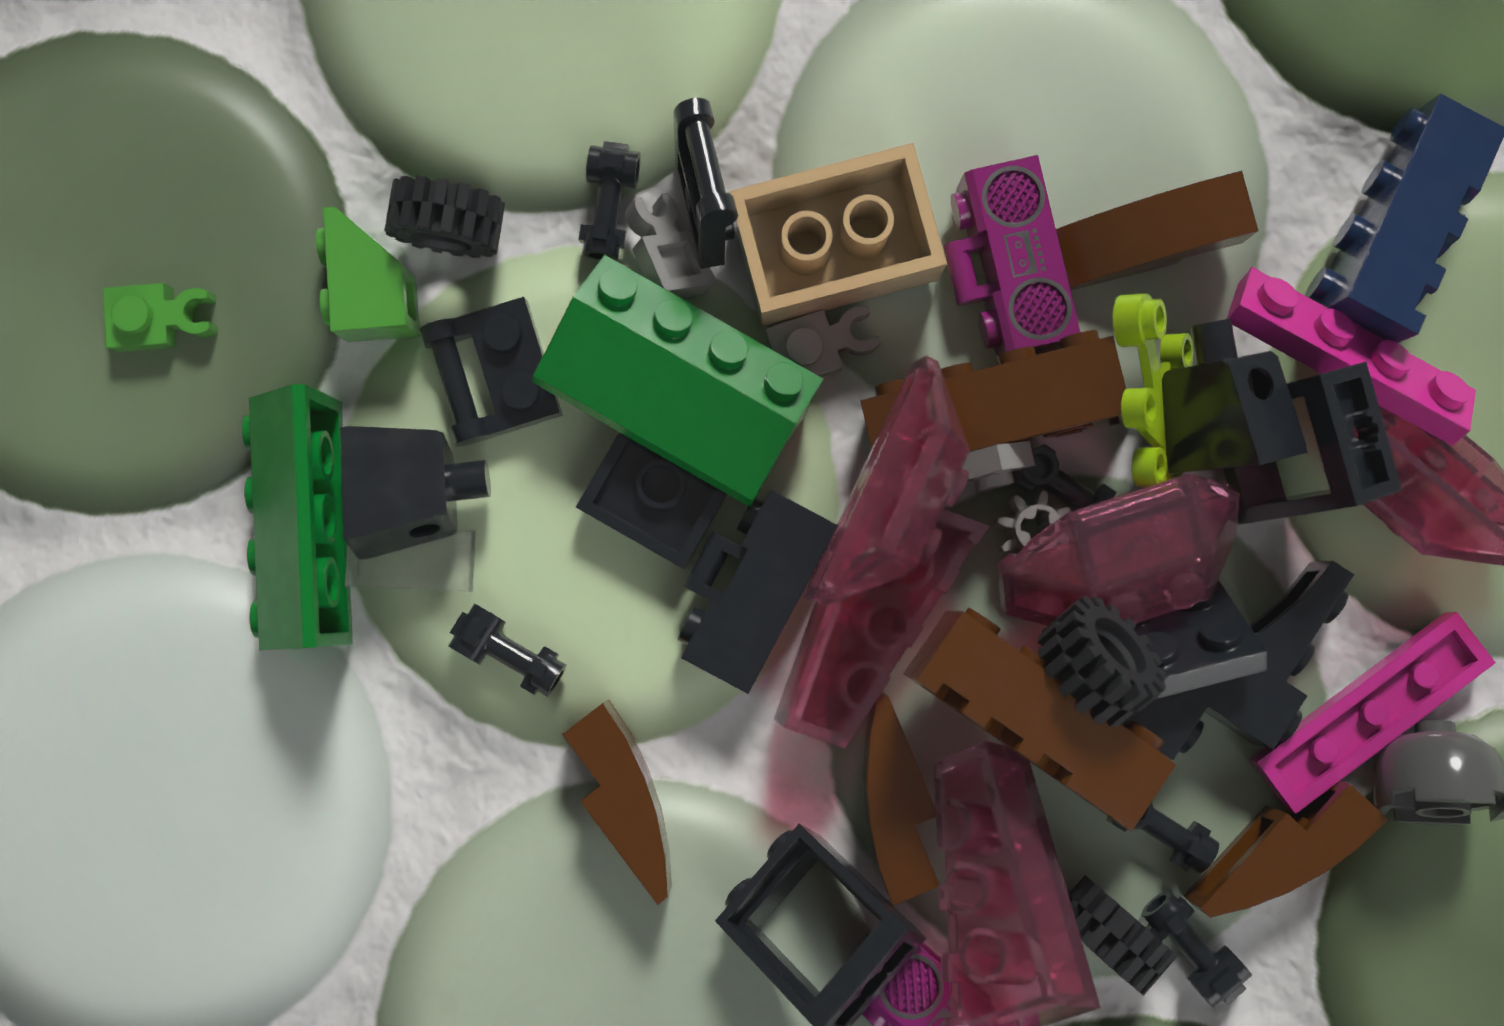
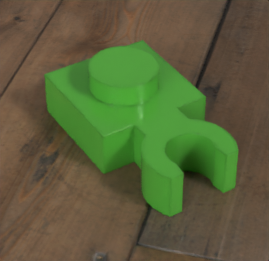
(149, 316)

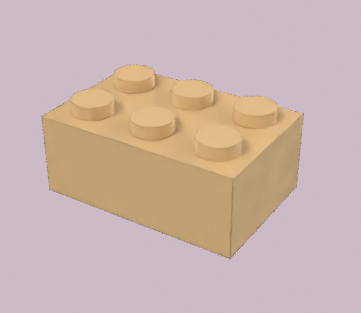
(838, 234)

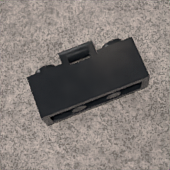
(775, 566)

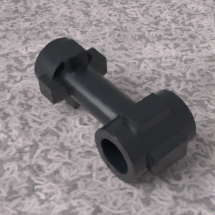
(611, 169)
(1051, 478)
(480, 635)
(1191, 846)
(1217, 975)

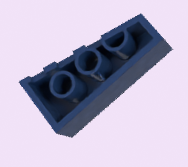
(1408, 218)

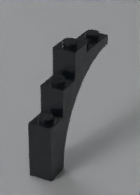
(1261, 704)

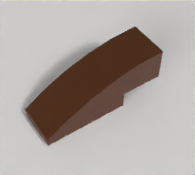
(1157, 231)
(626, 798)
(894, 805)
(1285, 851)

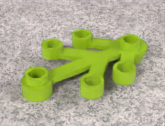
(1137, 324)

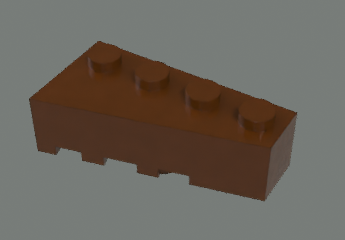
(1026, 393)
(1022, 708)

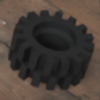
(444, 216)
(1101, 661)
(1118, 937)

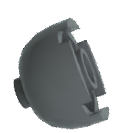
(1438, 776)

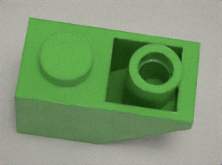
(367, 286)

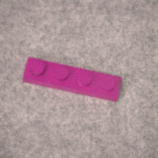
(1330, 340)
(1373, 711)

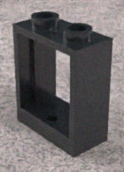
(1354, 467)
(862, 974)

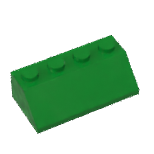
(676, 380)
(297, 520)

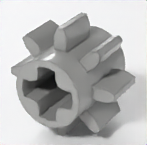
(1015, 536)

